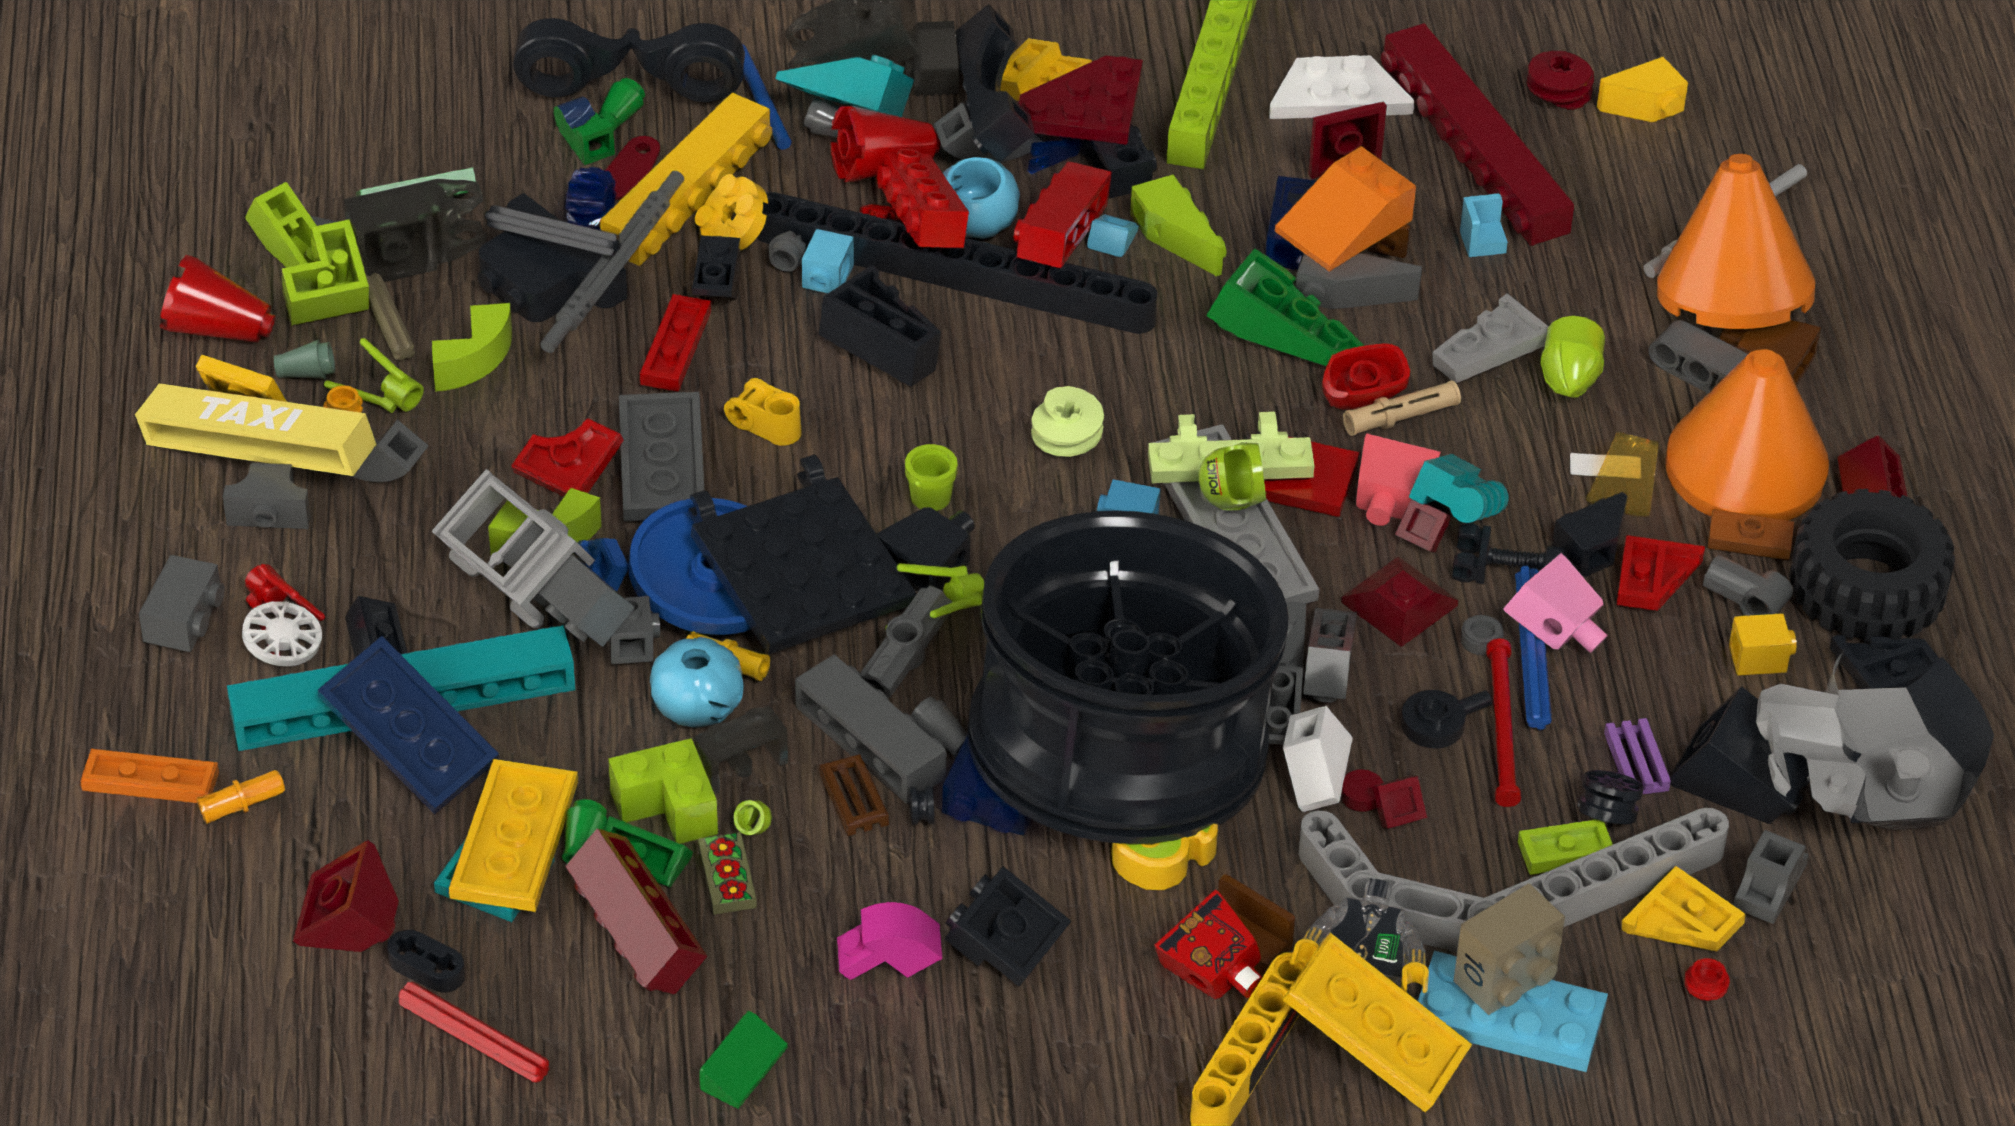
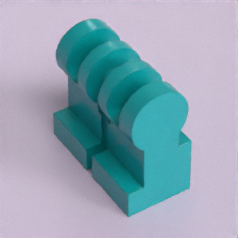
(1459, 487)

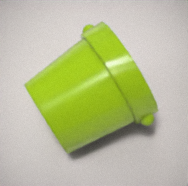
(931, 475)

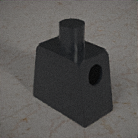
(930, 541)

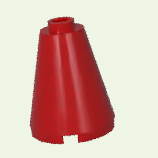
(868, 134)
(213, 305)

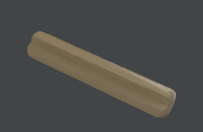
(389, 319)

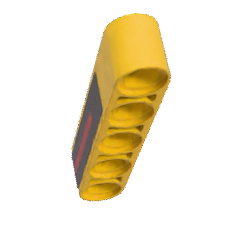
(1247, 1047)

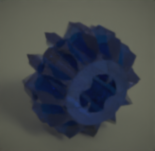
(590, 196)

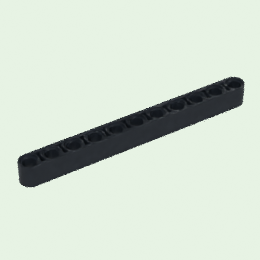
(974, 269)

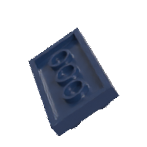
(408, 724)

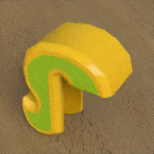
(1163, 863)

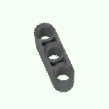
(1694, 355)

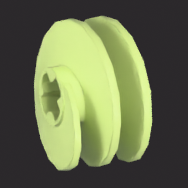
(1067, 422)

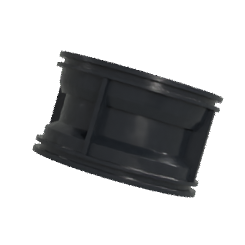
(1126, 676)

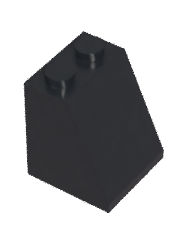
(1730, 763)

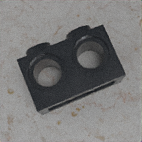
(1129, 162)

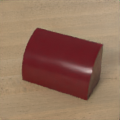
(1872, 467)

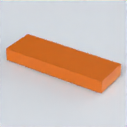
(148, 776)

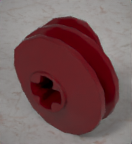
(1561, 79)

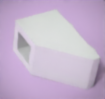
(1316, 757)

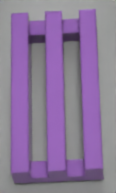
(1630, 733)

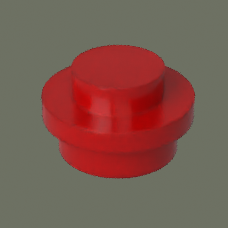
(1707, 979)

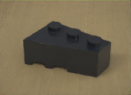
(880, 327)

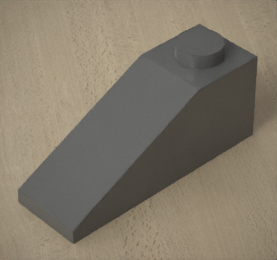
(1359, 282)
(1329, 654)

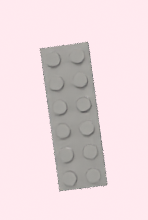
(1252, 528)

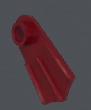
(630, 166)

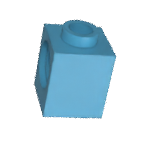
(827, 261)

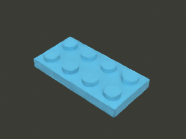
(1546, 1023)

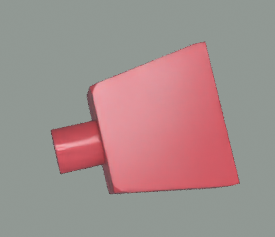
(1388, 477)

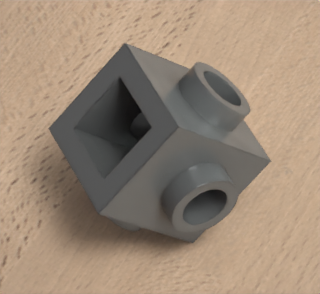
(635, 636)

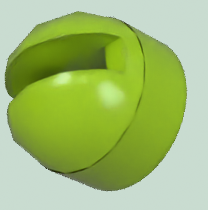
(748, 812)

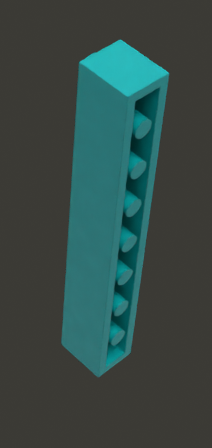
(463, 674)

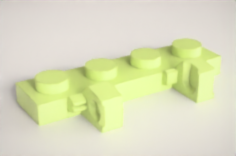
(1185, 452)

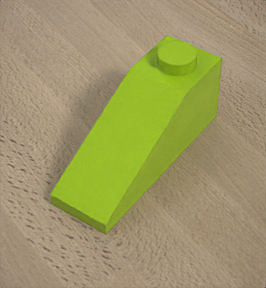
(282, 225)

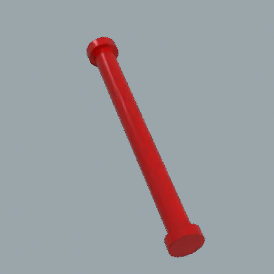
(1507, 793)

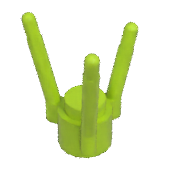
(397, 386)
(963, 589)

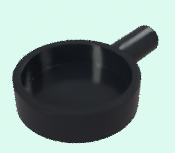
(1438, 718)

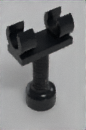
(1480, 541)

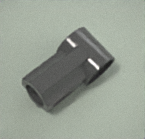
(1753, 591)

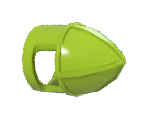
(1573, 355)

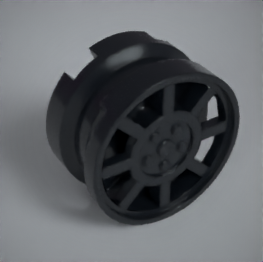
(1610, 797)

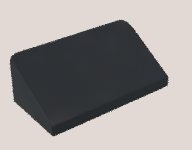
(370, 620)

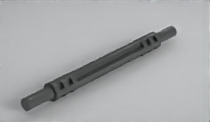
(608, 267)

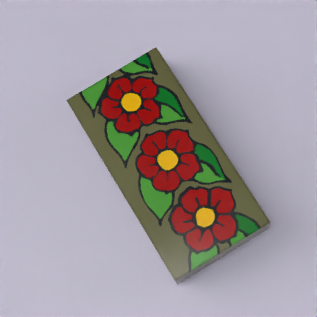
(727, 873)

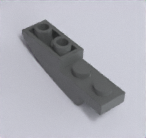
(1287, 680)

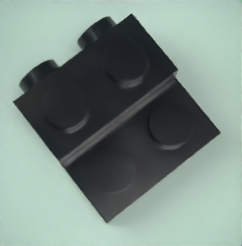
(1006, 925)

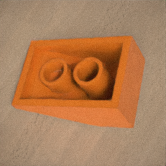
(1349, 209)

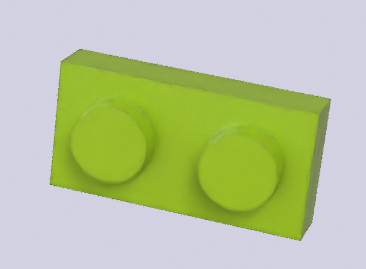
(1561, 844)

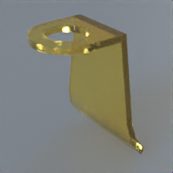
(1630, 469)

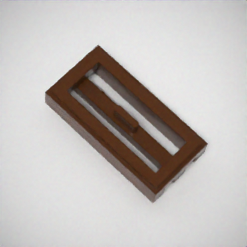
(863, 819)

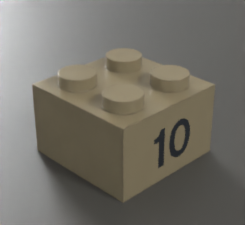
(1509, 949)

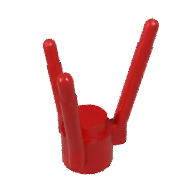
(268, 586)

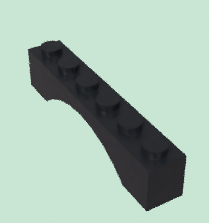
(996, 117)

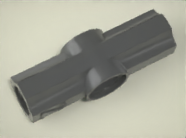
(905, 641)

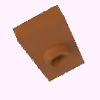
(1750, 534)

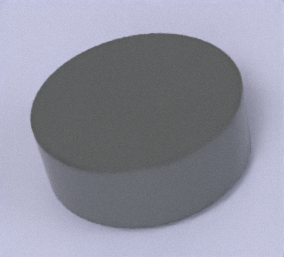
(1478, 632)

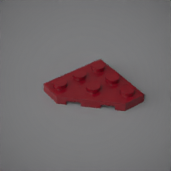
(1088, 102)

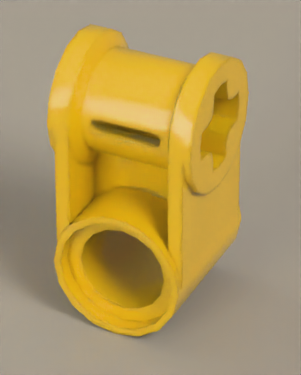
(767, 412)

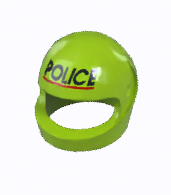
(1233, 477)

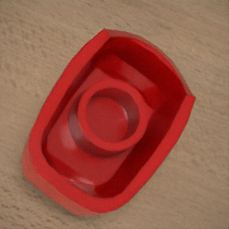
(1365, 374)

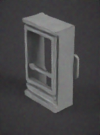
(534, 566)

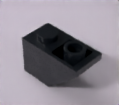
(717, 267)
(1592, 534)

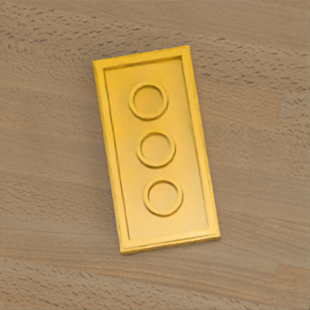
(513, 835)
(1377, 1022)

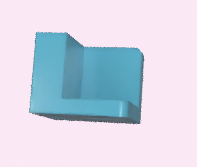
(1482, 225)

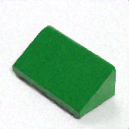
(660, 855)
(741, 1060)

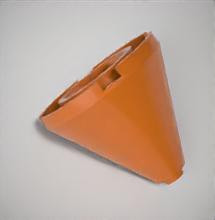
(1737, 256)
(1749, 445)

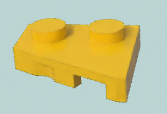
(1684, 914)

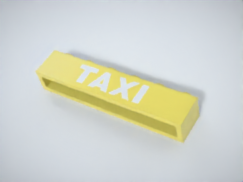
(256, 429)

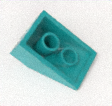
(855, 82)

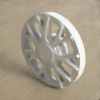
(282, 633)

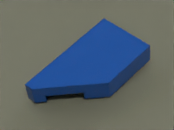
(608, 558)

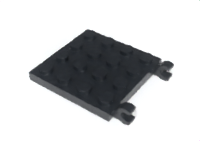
(800, 561)

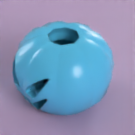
(987, 193)
(691, 677)

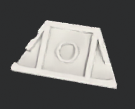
(1337, 84)

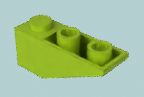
(1173, 222)

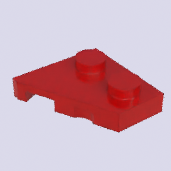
(1655, 570)

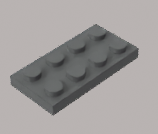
(659, 451)

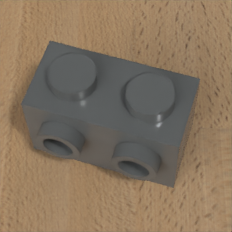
(181, 603)

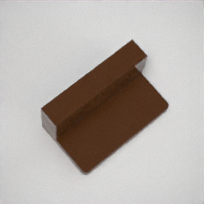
(1264, 919)

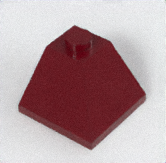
(1343, 132)
(1399, 601)
(348, 903)

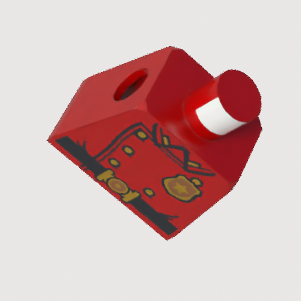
(1212, 949)

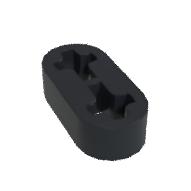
(424, 963)

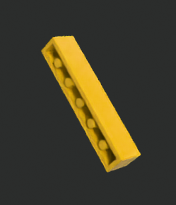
(703, 157)

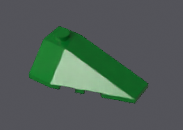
(1270, 311)

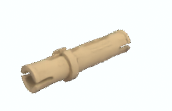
(1387, 412)

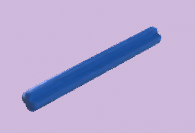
(1534, 668)

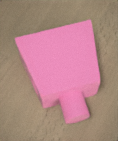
(1558, 606)

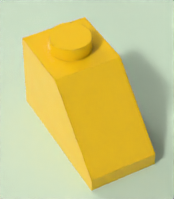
(1644, 92)

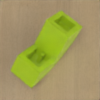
(468, 360)
(577, 511)

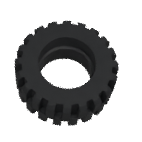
(1880, 530)

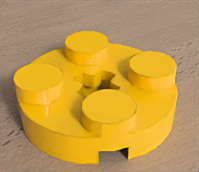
(732, 196)

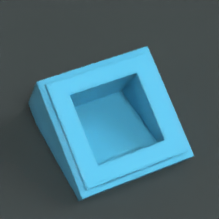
(1111, 235)

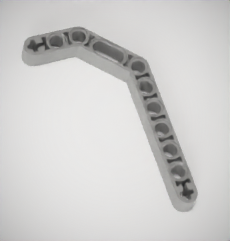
(1574, 888)

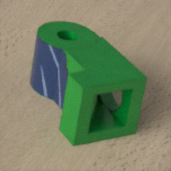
(581, 125)

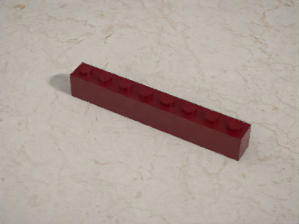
(1478, 134)

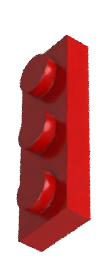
(675, 342)

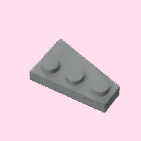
(1494, 340)

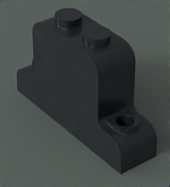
(539, 274)

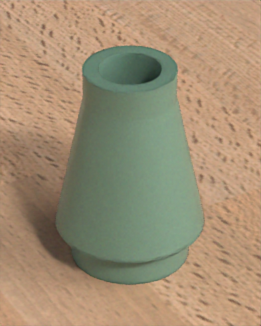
(307, 361)

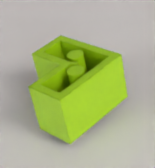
(330, 284)
(665, 782)

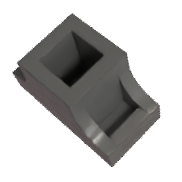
(267, 499)
(1770, 876)

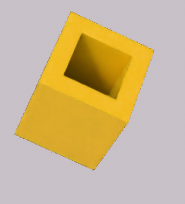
(1761, 644)

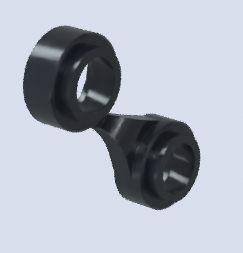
(597, 56)

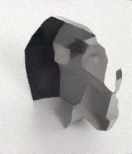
(1881, 752)

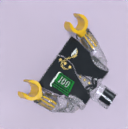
(1374, 933)

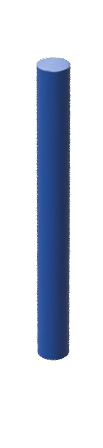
(763, 98)

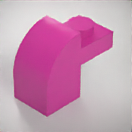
(891, 934)

